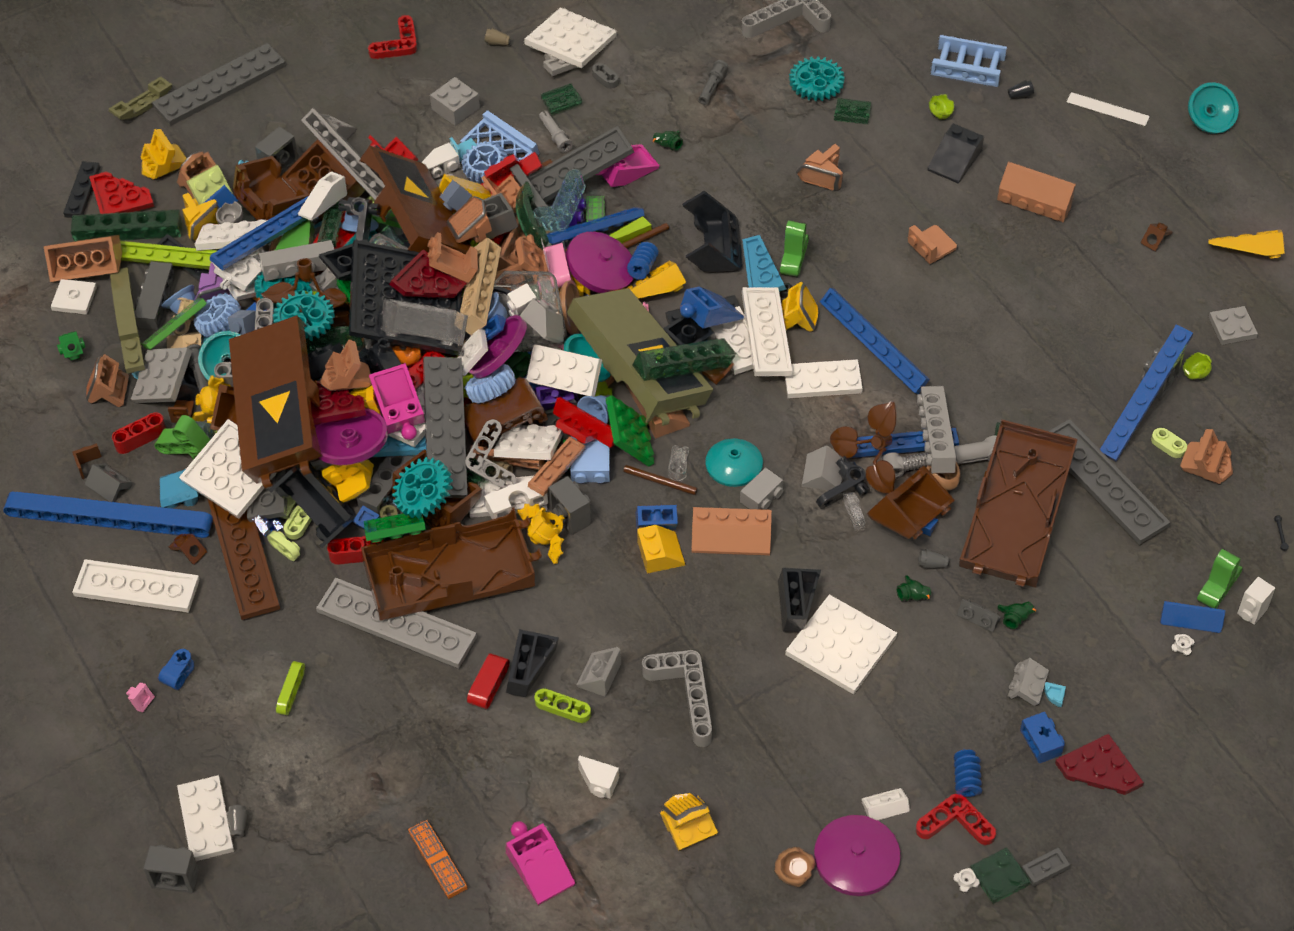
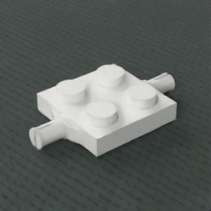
(241, 273)

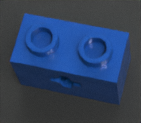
(657, 515)
(1042, 737)

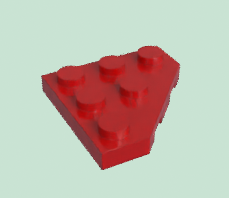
(119, 195)

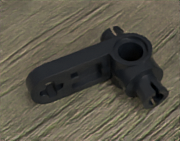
(351, 207)
(382, 356)
(849, 485)

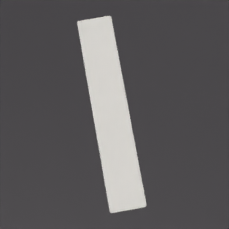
(1108, 109)

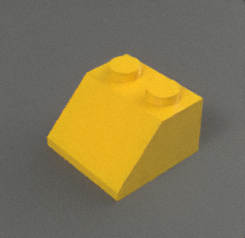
(659, 548)

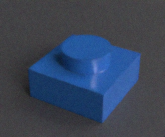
(363, 515)

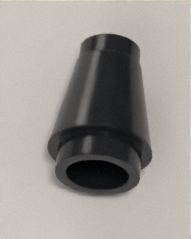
(1022, 89)

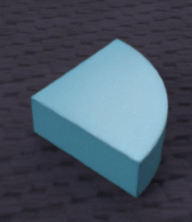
(1054, 693)

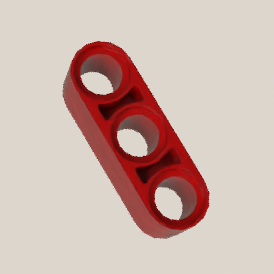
(138, 433)
(347, 550)
(488, 681)

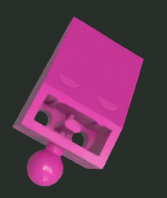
(630, 168)
(398, 400)
(538, 862)

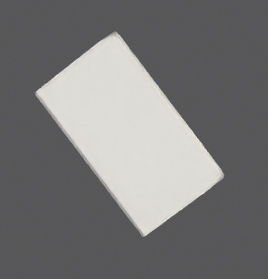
(886, 804)

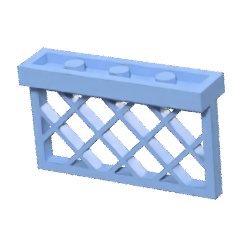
(511, 135)

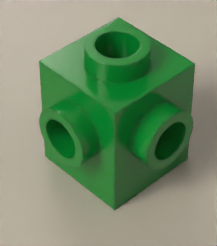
(70, 338)

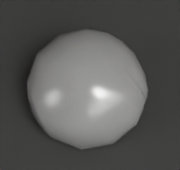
(229, 213)

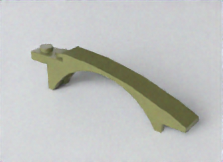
(126, 321)

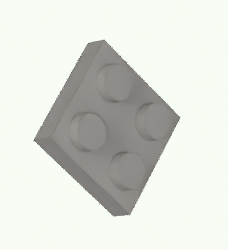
(1233, 325)

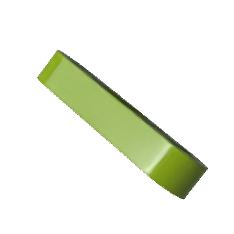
(290, 688)
(566, 713)

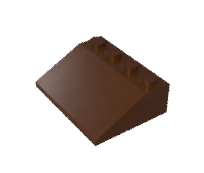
(315, 165)

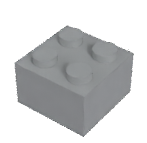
(455, 101)

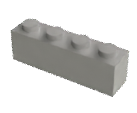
(283, 262)

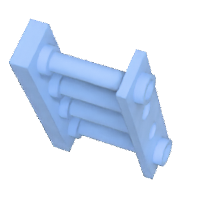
(966, 72)

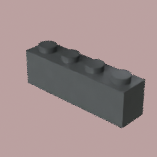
(153, 294)

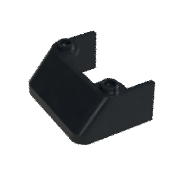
(721, 235)
(317, 500)

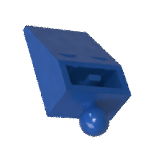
(707, 308)

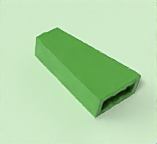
(298, 236)

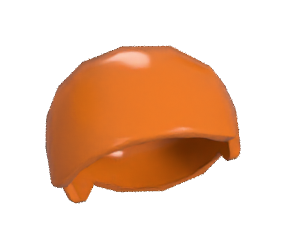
(409, 355)

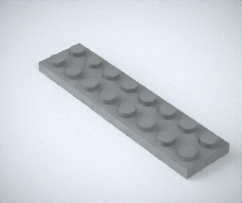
(414, 631)

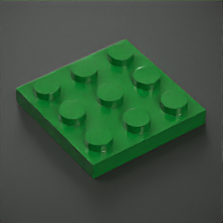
(630, 430)
(392, 527)

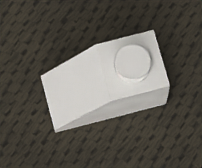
(598, 776)

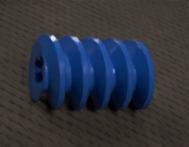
(642, 260)
(967, 773)

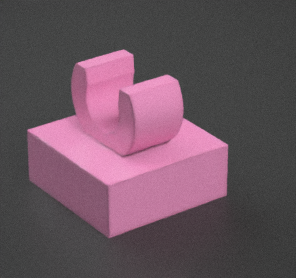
(140, 696)

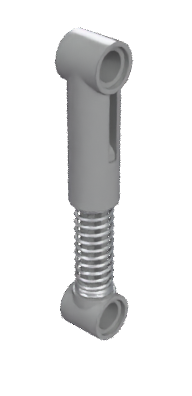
(964, 454)

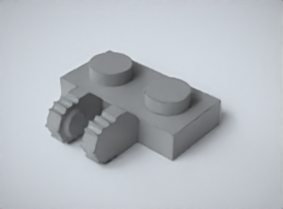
(555, 65)

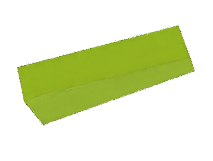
(632, 230)

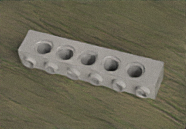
(937, 429)

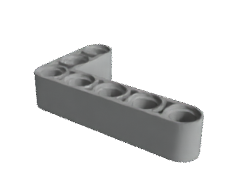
(784, 11)
(262, 318)
(693, 689)

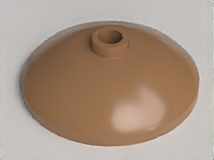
(567, 293)

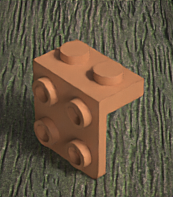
(508, 188)
(931, 243)

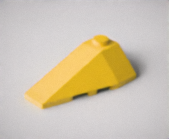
(1262, 243)
(662, 280)

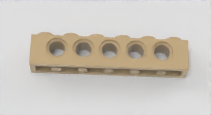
(479, 291)

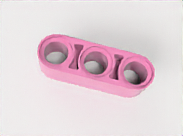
(557, 263)

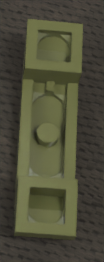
(143, 102)

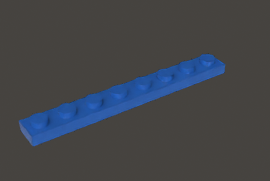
(258, 237)
(874, 340)
(1146, 392)

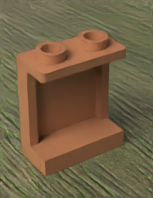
(452, 261)

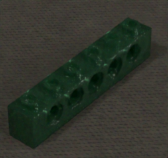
(127, 225)
(683, 359)

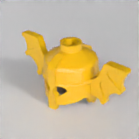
(207, 399)
(542, 530)

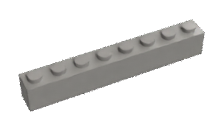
(343, 152)

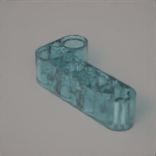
(561, 213)

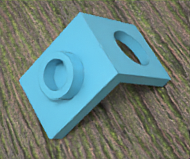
(461, 148)

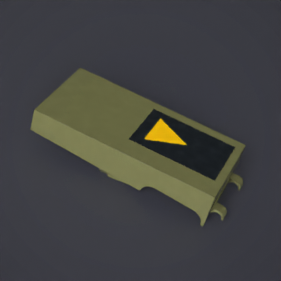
(620, 328)

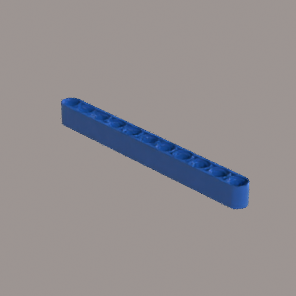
(108, 514)

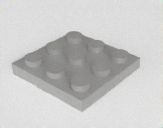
(161, 375)

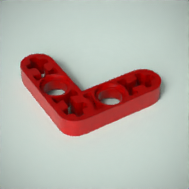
(403, 42)
(959, 814)

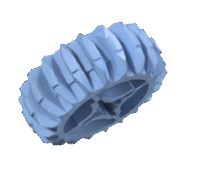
(480, 159)
(214, 316)
(490, 386)

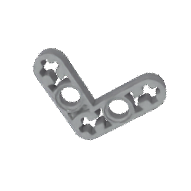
(483, 462)

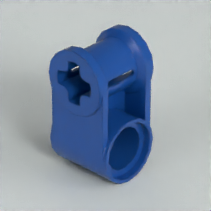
(177, 669)

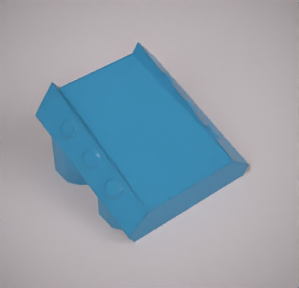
(175, 491)

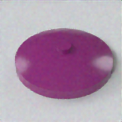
(599, 262)
(500, 347)
(352, 438)
(857, 855)

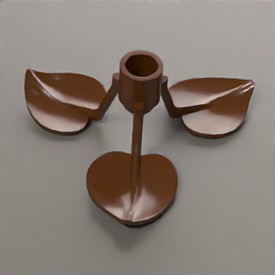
(306, 273)
(844, 441)

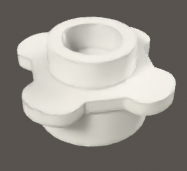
(1182, 639)
(966, 874)

